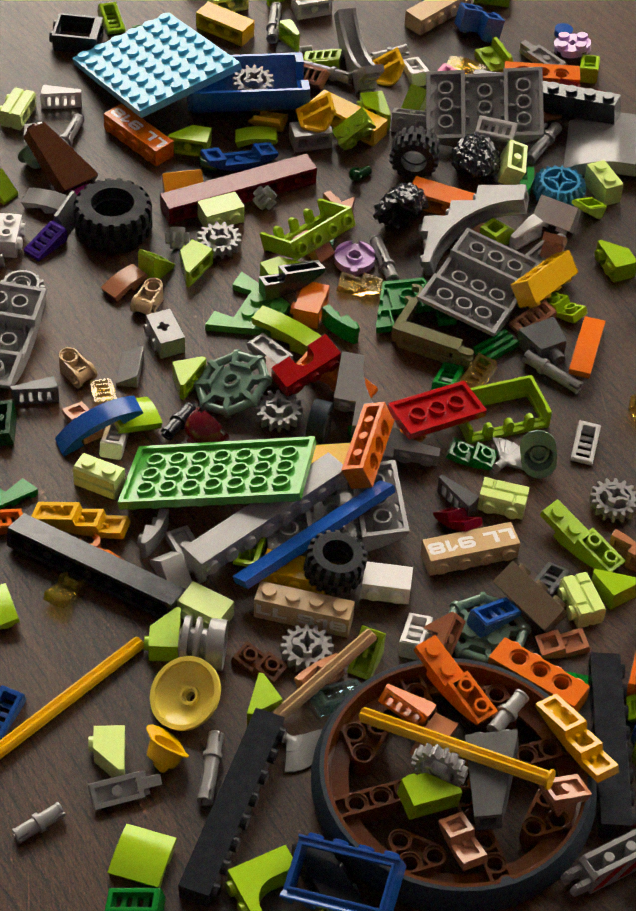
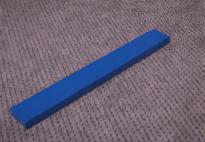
(299, 543)

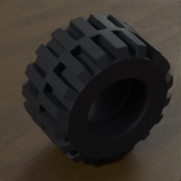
(419, 141)
(334, 577)

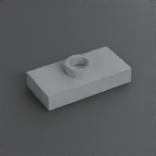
(265, 346)

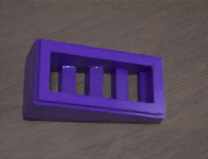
(52, 230)

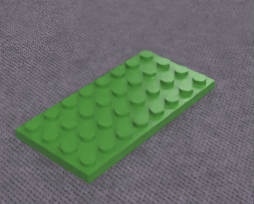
(218, 473)

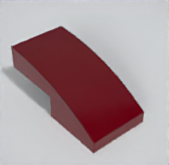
(457, 519)

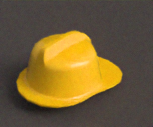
(164, 748)

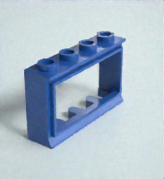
(341, 847)

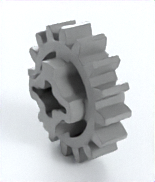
(253, 79)
(220, 238)
(278, 411)
(613, 500)
(294, 648)
(439, 763)

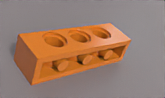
(551, 72)
(368, 445)
(531, 665)

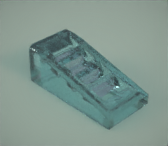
(323, 701)

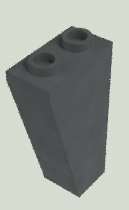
(488, 785)

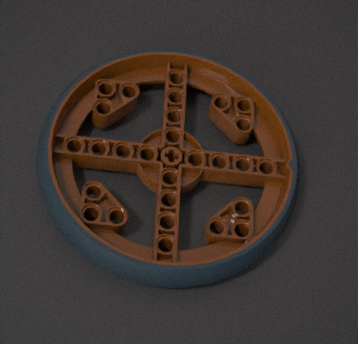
(427, 885)

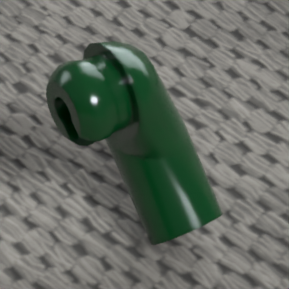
(203, 163)
(357, 174)

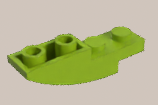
(581, 542)

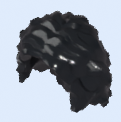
(475, 155)
(400, 205)

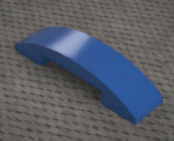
(233, 161)
(95, 420)

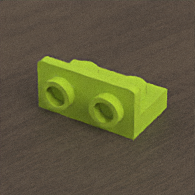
(493, 56)
(353, 129)

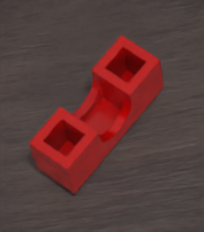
(293, 377)

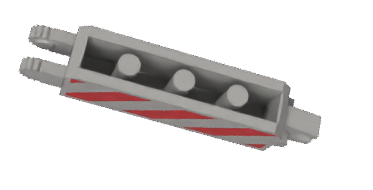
(603, 865)

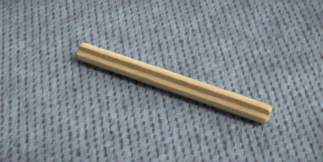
(325, 674)

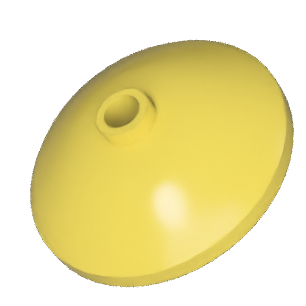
(175, 686)

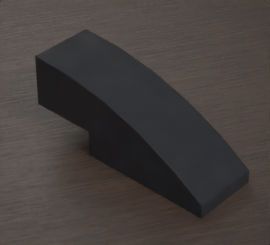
(290, 279)

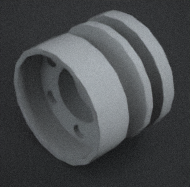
(204, 642)

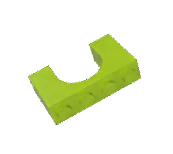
(257, 877)

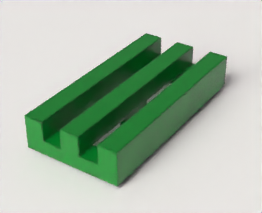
(493, 343)

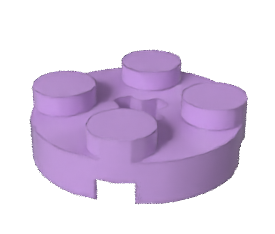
(572, 44)
(352, 266)

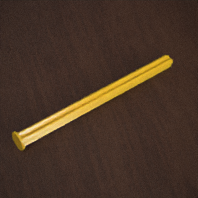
(70, 695)
(464, 749)

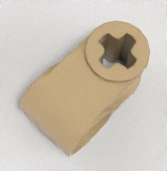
(148, 297)
(76, 367)

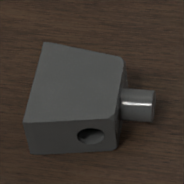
(544, 340)

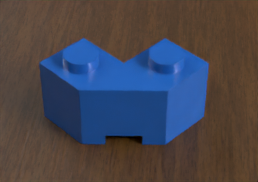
(473, 19)

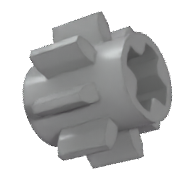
(264, 197)
(177, 237)

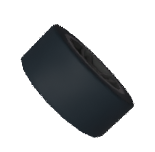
(320, 420)

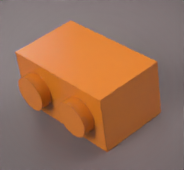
(310, 303)

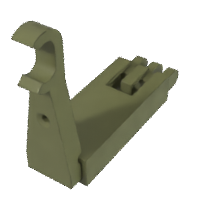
(425, 340)

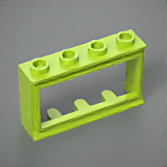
(334, 221)
(505, 391)

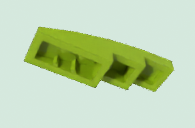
(285, 329)

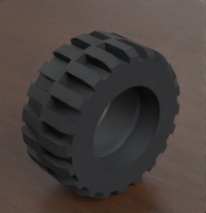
(112, 232)

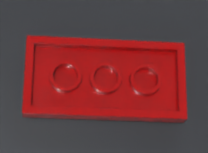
(436, 410)

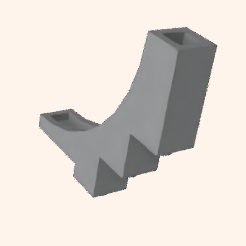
(357, 60)
(488, 202)
(353, 394)

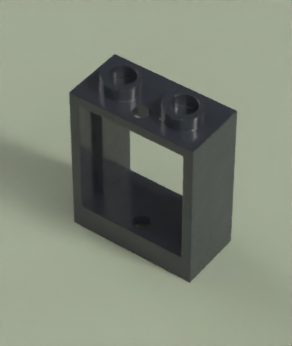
(76, 23)

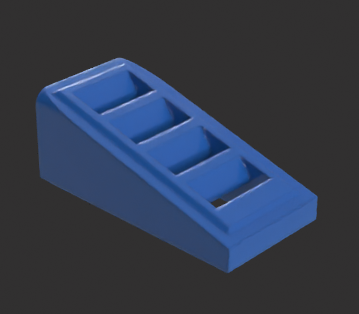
(485, 621)
(19, 700)

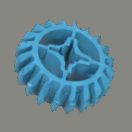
(559, 184)

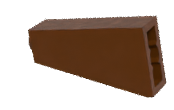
(58, 160)

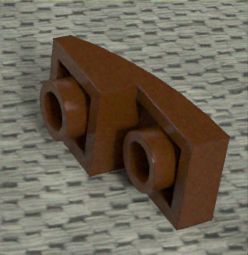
(255, 662)

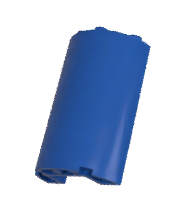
(288, 93)

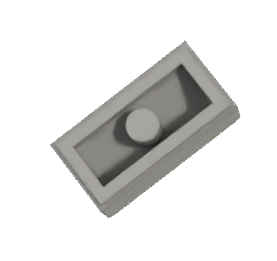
(130, 367)

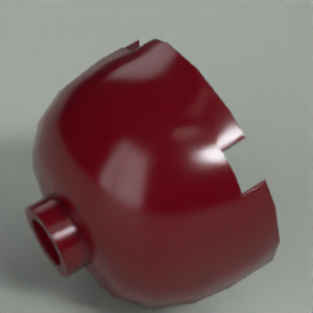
(203, 428)

